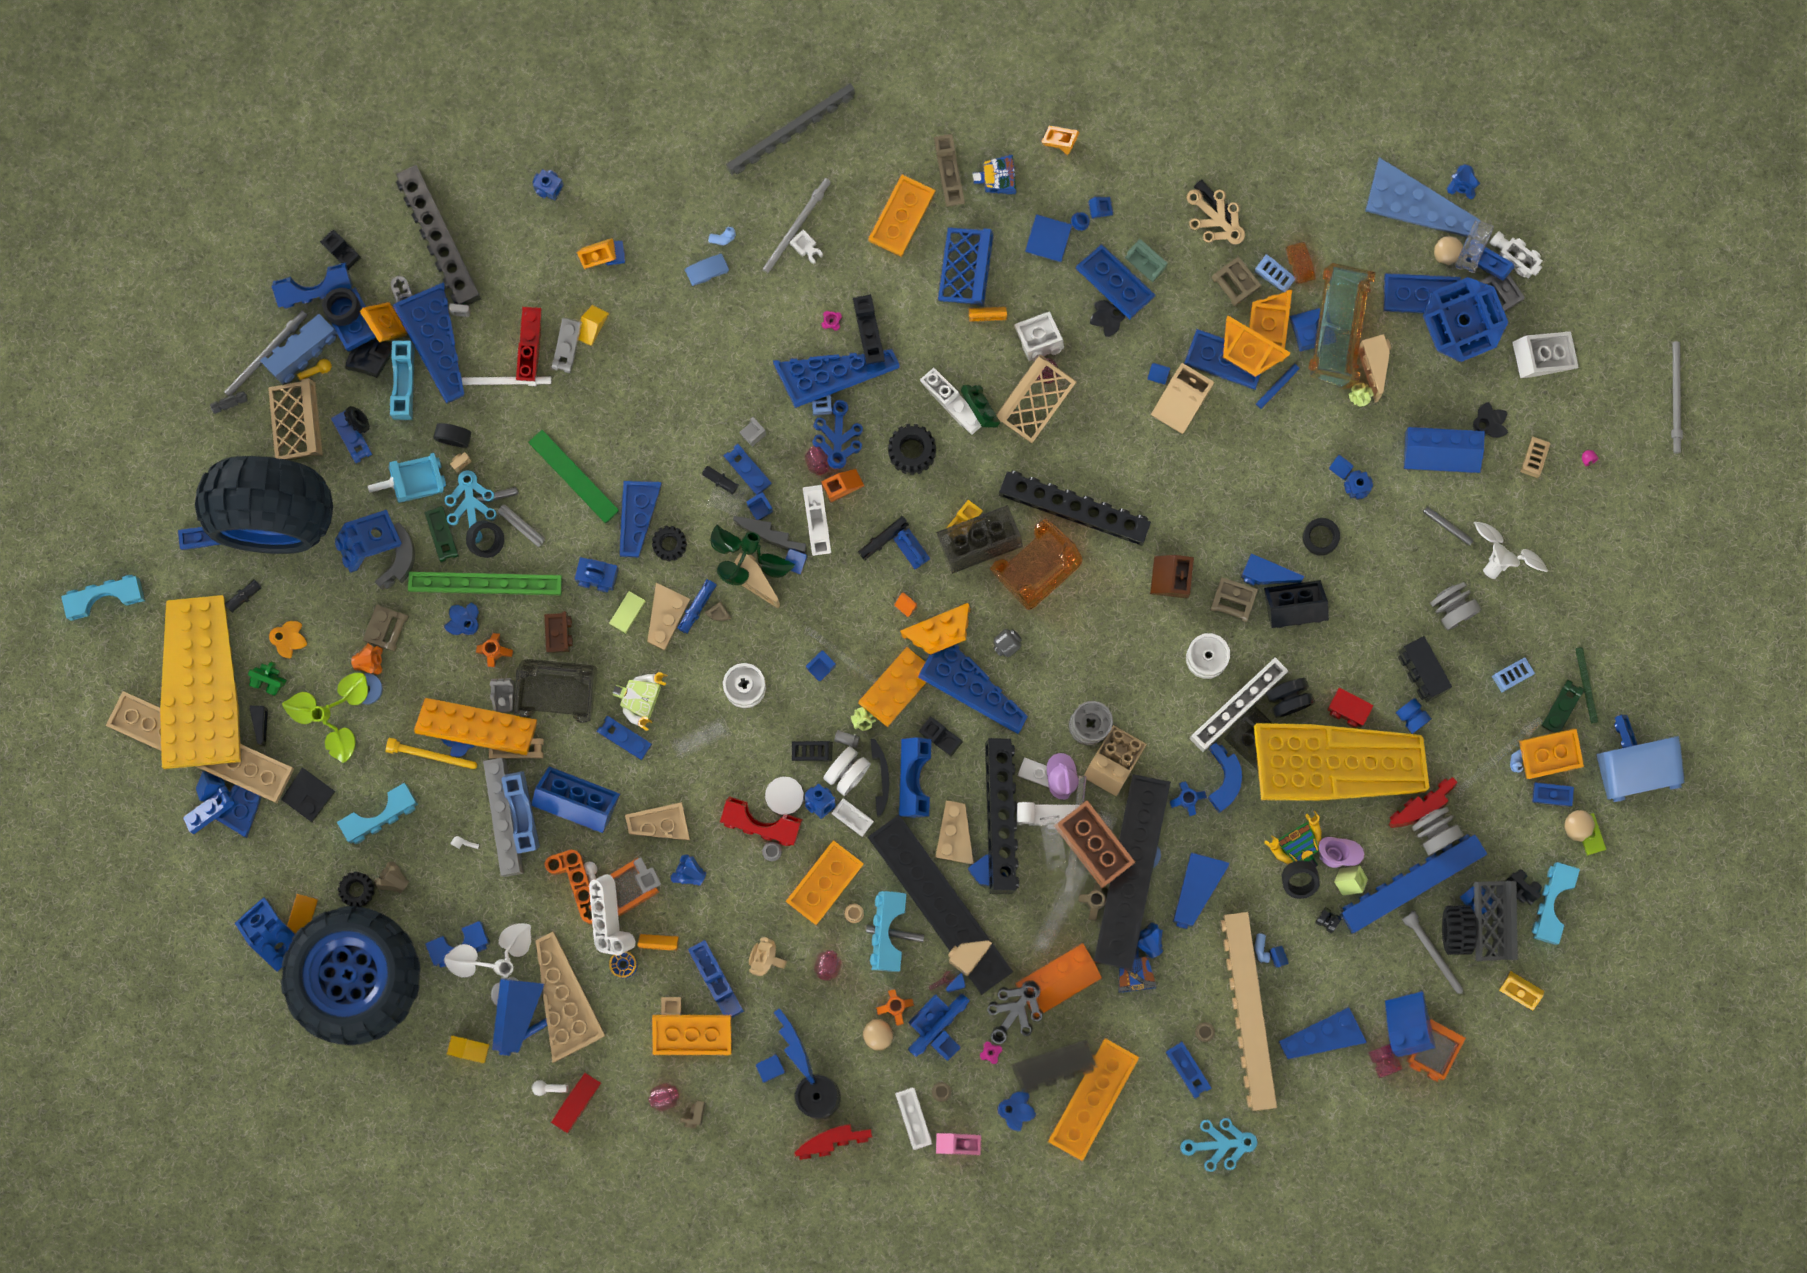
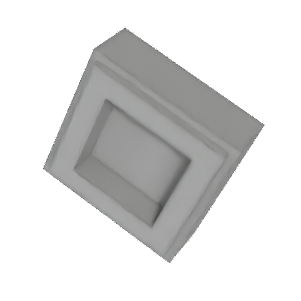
(460, 310)

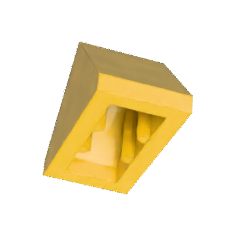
(591, 325)
(467, 1049)

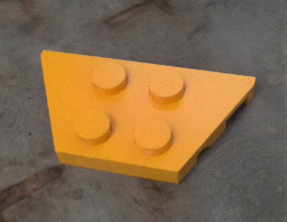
(1271, 317)
(1249, 349)
(940, 630)

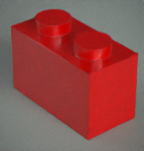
(1350, 708)

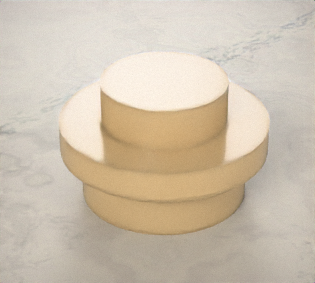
(854, 913)

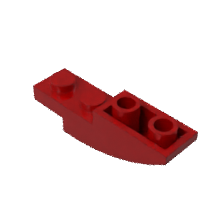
(529, 344)
(1418, 808)
(824, 1141)

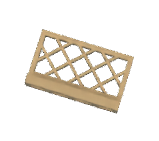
(1022, 388)
(310, 416)

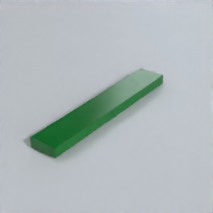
(573, 476)

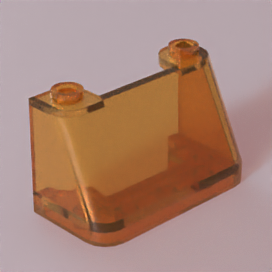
(1039, 565)

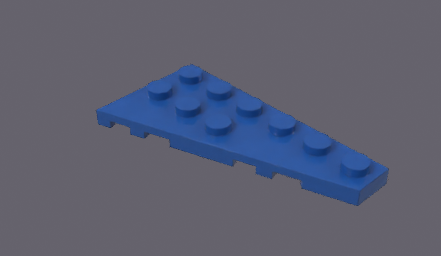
(431, 331)
(828, 374)
(968, 683)

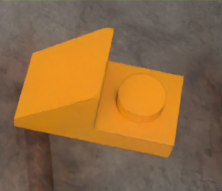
(1060, 138)

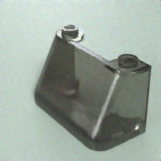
(555, 688)

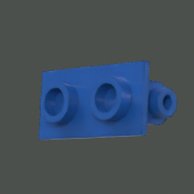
(911, 548)

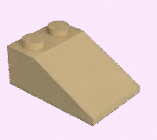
(1374, 358)
(757, 581)

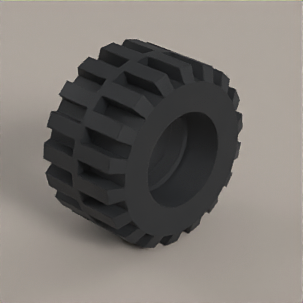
(916, 464)
(1459, 930)

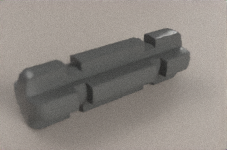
(228, 402)

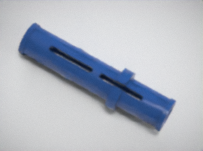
(694, 610)

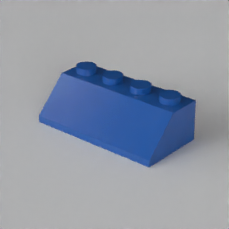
(1443, 449)
(575, 799)

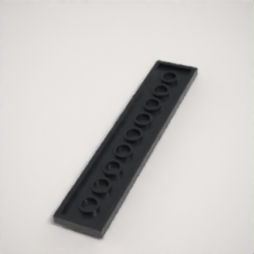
(1130, 889)
(937, 899)

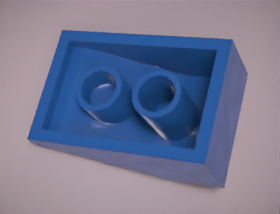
(1409, 1024)

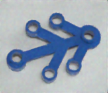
(836, 437)

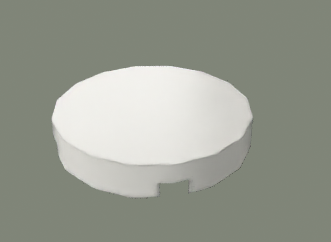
(784, 795)

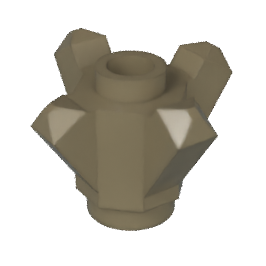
(391, 879)
(1094, 900)

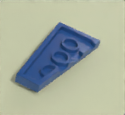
(637, 510)

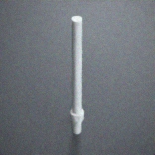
(504, 380)

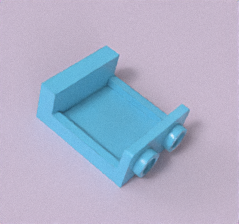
(417, 478)

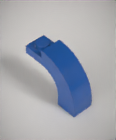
(1232, 778)

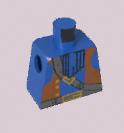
(1138, 978)

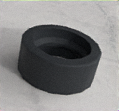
(332, 297)
(452, 435)
(1321, 522)
(498, 542)
(1302, 891)

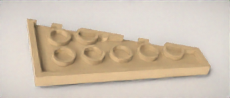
(567, 1009)

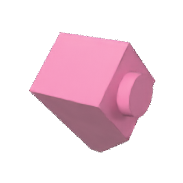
(958, 1144)

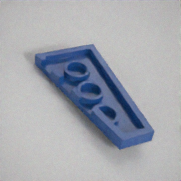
(243, 811)
(1329, 1034)

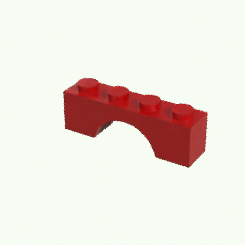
(738, 815)

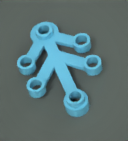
(470, 501)
(1222, 1144)

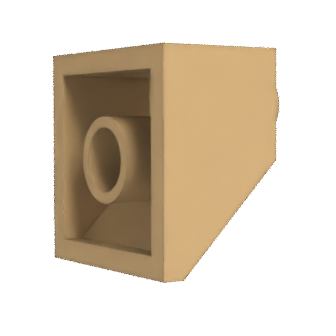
(968, 955)

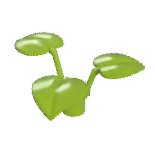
(304, 710)

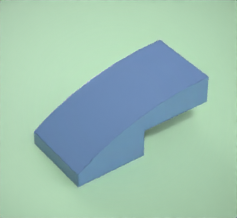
(706, 269)

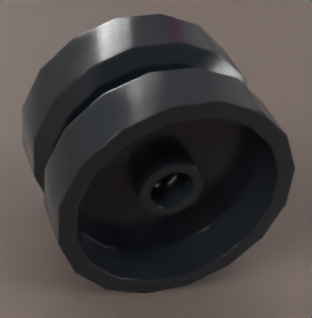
(1289, 695)
(829, 1099)

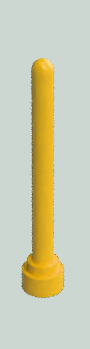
(395, 746)

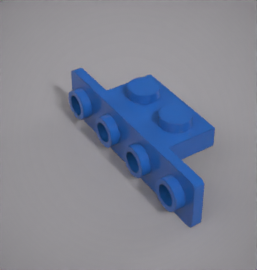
(933, 1019)

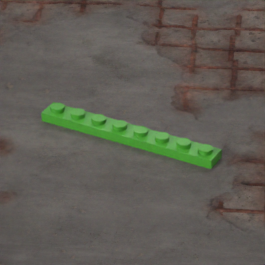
(485, 583)

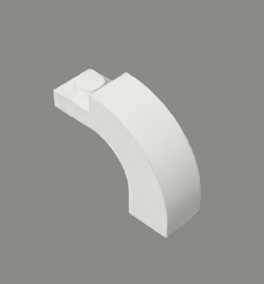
(817, 520)

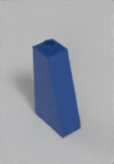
(1197, 887)
(513, 1014)

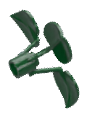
(734, 574)

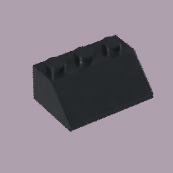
(1296, 604)

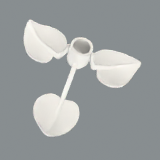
(1501, 557)
(514, 939)

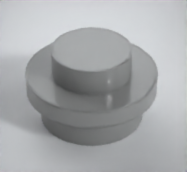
(772, 851)

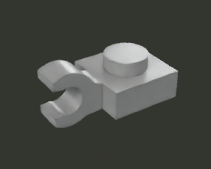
(646, 878)

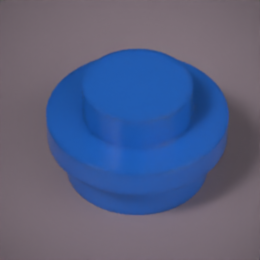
(1080, 221)

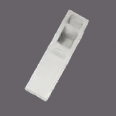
(950, 400)

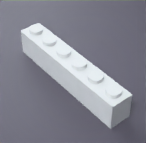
(1238, 704)

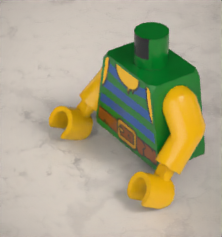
(1299, 843)

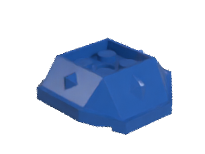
(1483, 314)

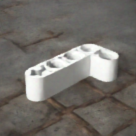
(1030, 813)
(605, 918)

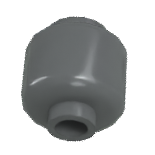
(1007, 642)

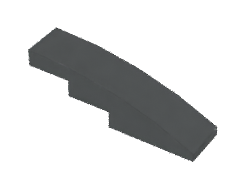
(765, 531)

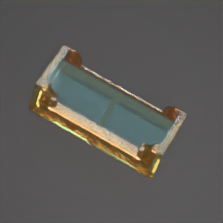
(1340, 325)

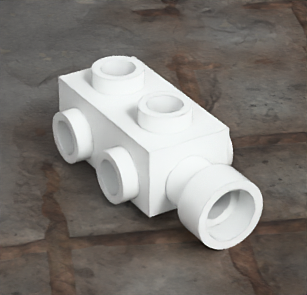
(1522, 255)

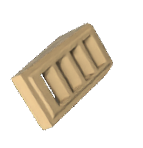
(1530, 470)

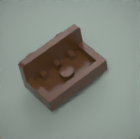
(557, 632)

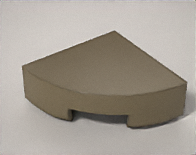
(718, 613)

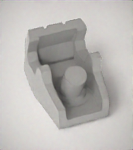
(502, 694)

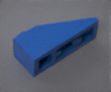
(1264, 572)

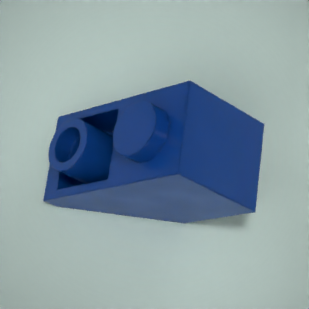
(980, 871)

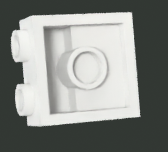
(1039, 336)

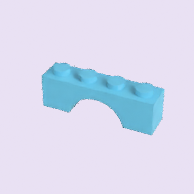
(403, 371)
(79, 603)
(399, 802)
(1548, 926)
(885, 955)

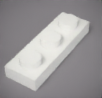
(913, 1118)

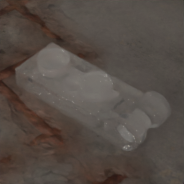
(1474, 246)
(1053, 843)

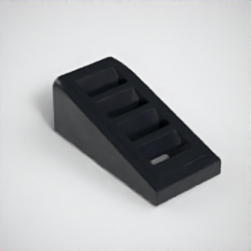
(259, 719)
(828, 750)

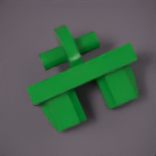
(266, 674)

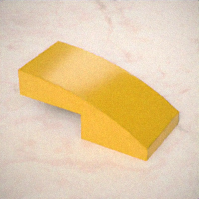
(967, 512)

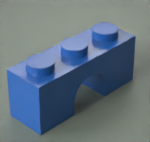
(473, 935)

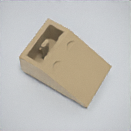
(1182, 398)
(1114, 760)

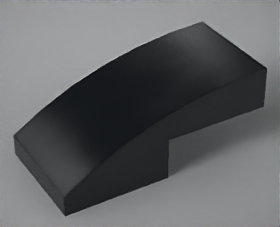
(340, 249)
(940, 736)

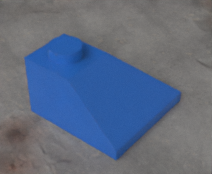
(1305, 328)

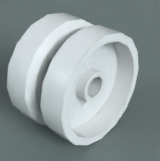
(1205, 667)
(744, 674)
(847, 771)

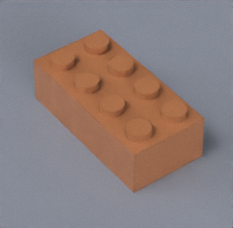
(1094, 844)

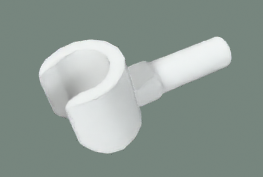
(458, 841)

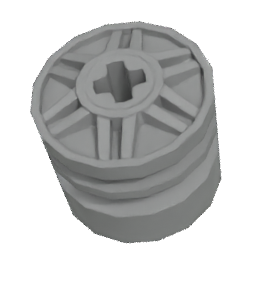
(1455, 605)
(1094, 712)
(1437, 830)

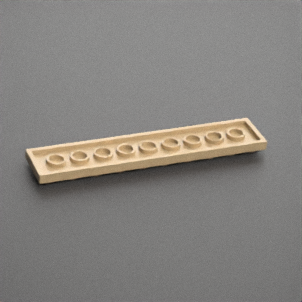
(254, 772)

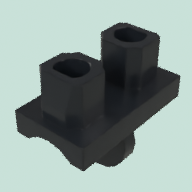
(1524, 891)

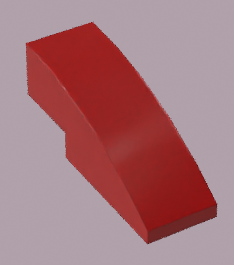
(576, 1103)

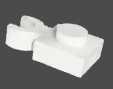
(804, 245)

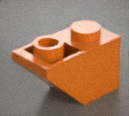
(842, 484)

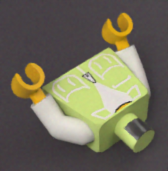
(640, 697)

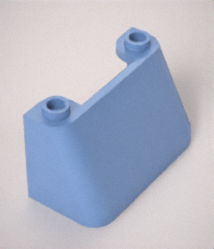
(1642, 768)

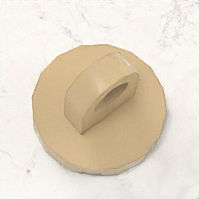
(763, 957)

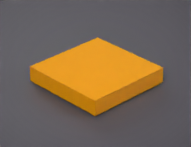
(383, 322)

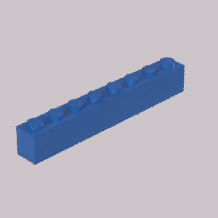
(1414, 883)

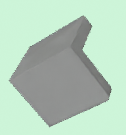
(753, 432)

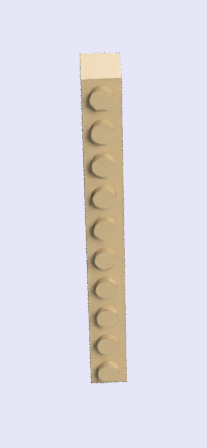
(1249, 1011)

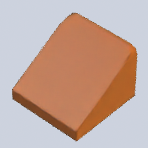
(905, 604)

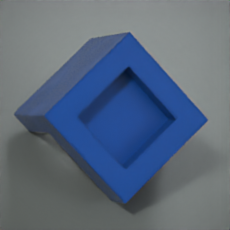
(759, 506)
(820, 665)
(208, 785)
(945, 1045)
(770, 1068)

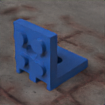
(358, 543)
(264, 930)

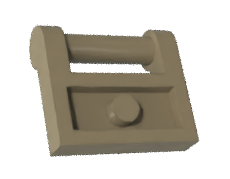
(1241, 277)
(1235, 593)
(379, 626)

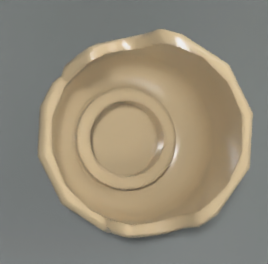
(1447, 250)
(1579, 825)
(877, 1034)

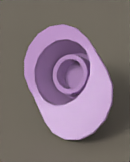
(1062, 776)
(1340, 852)

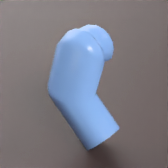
(724, 238)
(1516, 761)
(1259, 949)

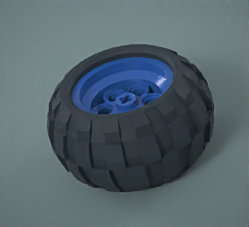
(264, 504)
(382, 1002)

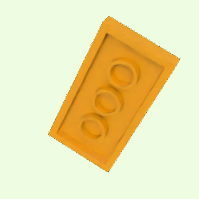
(901, 215)
(895, 688)
(824, 882)
(691, 1034)

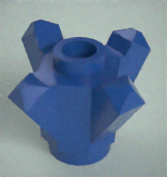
(1464, 182)
(1188, 798)
(688, 872)
(1151, 940)

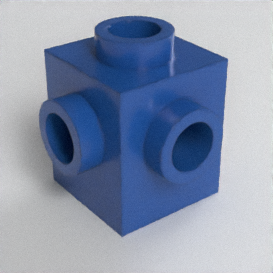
(547, 184)
(1355, 490)
(819, 800)

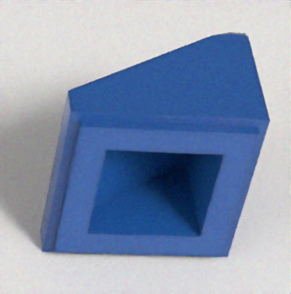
(1100, 207)
(619, 253)
(1158, 373)
(1341, 467)
(798, 559)
(1278, 956)
(957, 984)

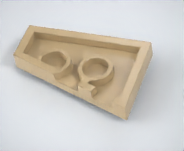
(666, 615)
(659, 822)
(954, 835)

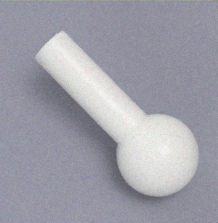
(381, 485)
(591, 870)
(540, 1088)

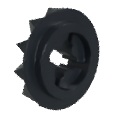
(357, 419)

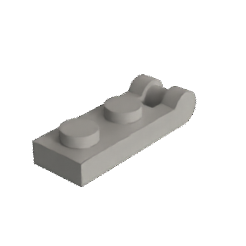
(567, 344)

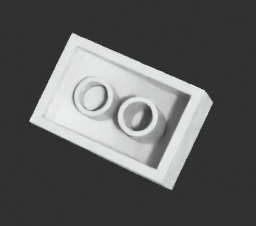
(1545, 354)

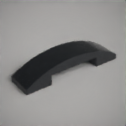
(868, 329)
(877, 754)

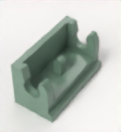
(1146, 260)

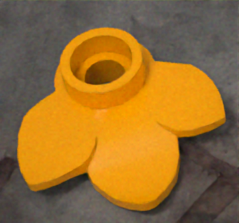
(290, 640)

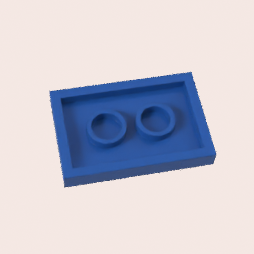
(358, 331)

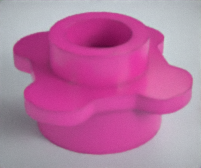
(831, 315)
(989, 1047)

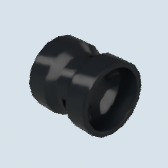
(1333, 920)

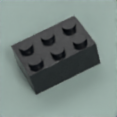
(1424, 669)

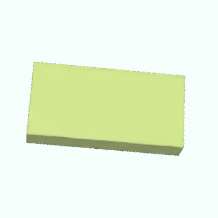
(627, 612)

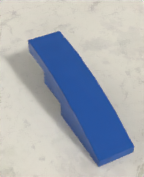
(715, 979)
(796, 1049)

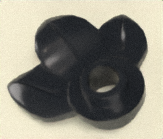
(1105, 318)
(1493, 420)

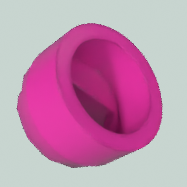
(1588, 456)

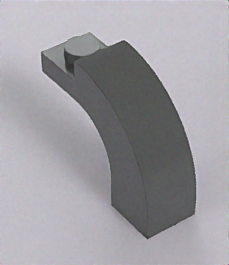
(403, 562)

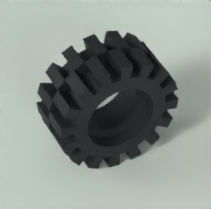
(669, 532)
(345, 884)

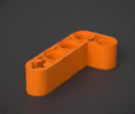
(571, 870)

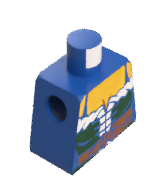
(997, 176)

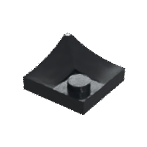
(369, 357)
(307, 795)

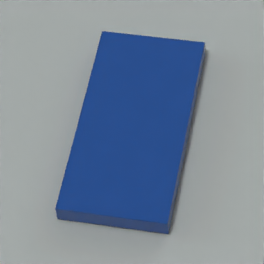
(1115, 281)
(1411, 292)
(1207, 356)

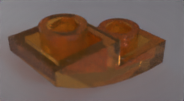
(1301, 262)

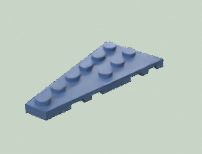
(1407, 200)

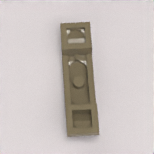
(949, 170)

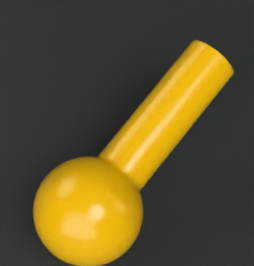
(322, 366)

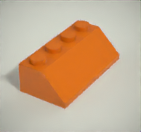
(1063, 978)

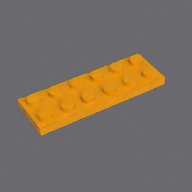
(475, 726)
(1093, 1100)

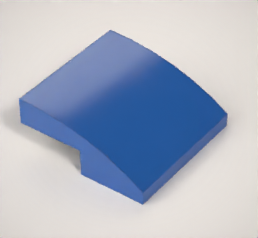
(1048, 238)

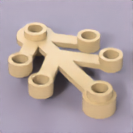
(1218, 218)

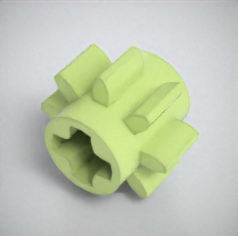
(1361, 394)
(862, 719)

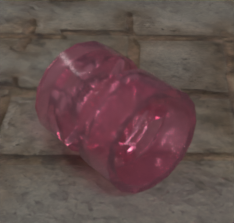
(1385, 1053)

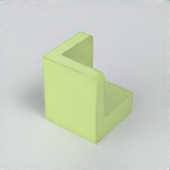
(1351, 880)

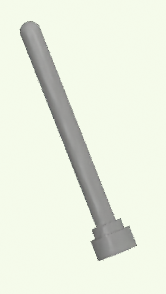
(1412, 921)

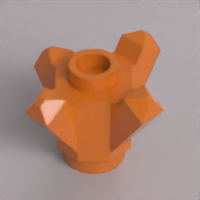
(493, 650)
(368, 660)
(895, 1006)

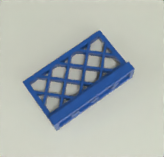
(982, 266)

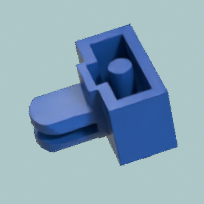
(596, 574)

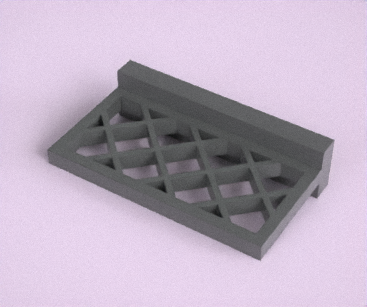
(1504, 920)

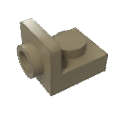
(697, 1112)

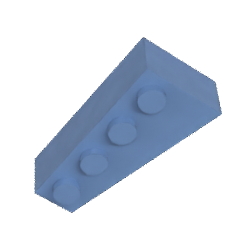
(300, 349)

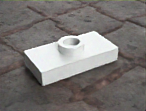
(1034, 772)
(852, 817)

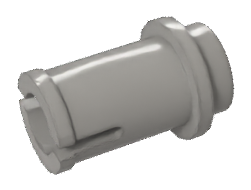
(847, 739)

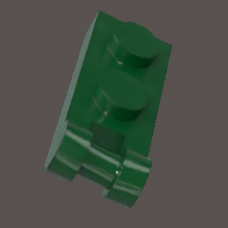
(980, 406)
(441, 533)
(1562, 707)

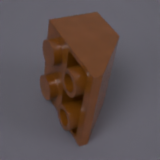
(1172, 576)

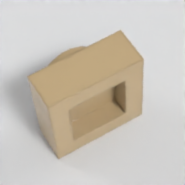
(460, 461)
(671, 1005)

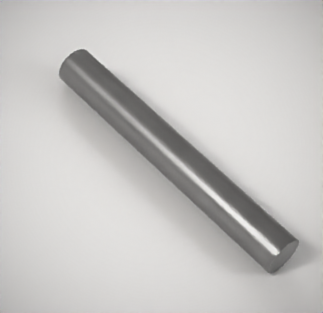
(498, 495)
(1448, 526)
(899, 934)

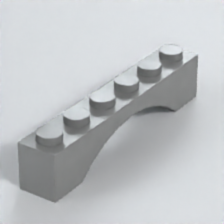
(509, 861)

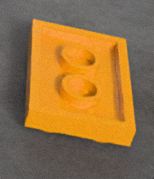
(1551, 753)

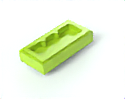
(1594, 842)

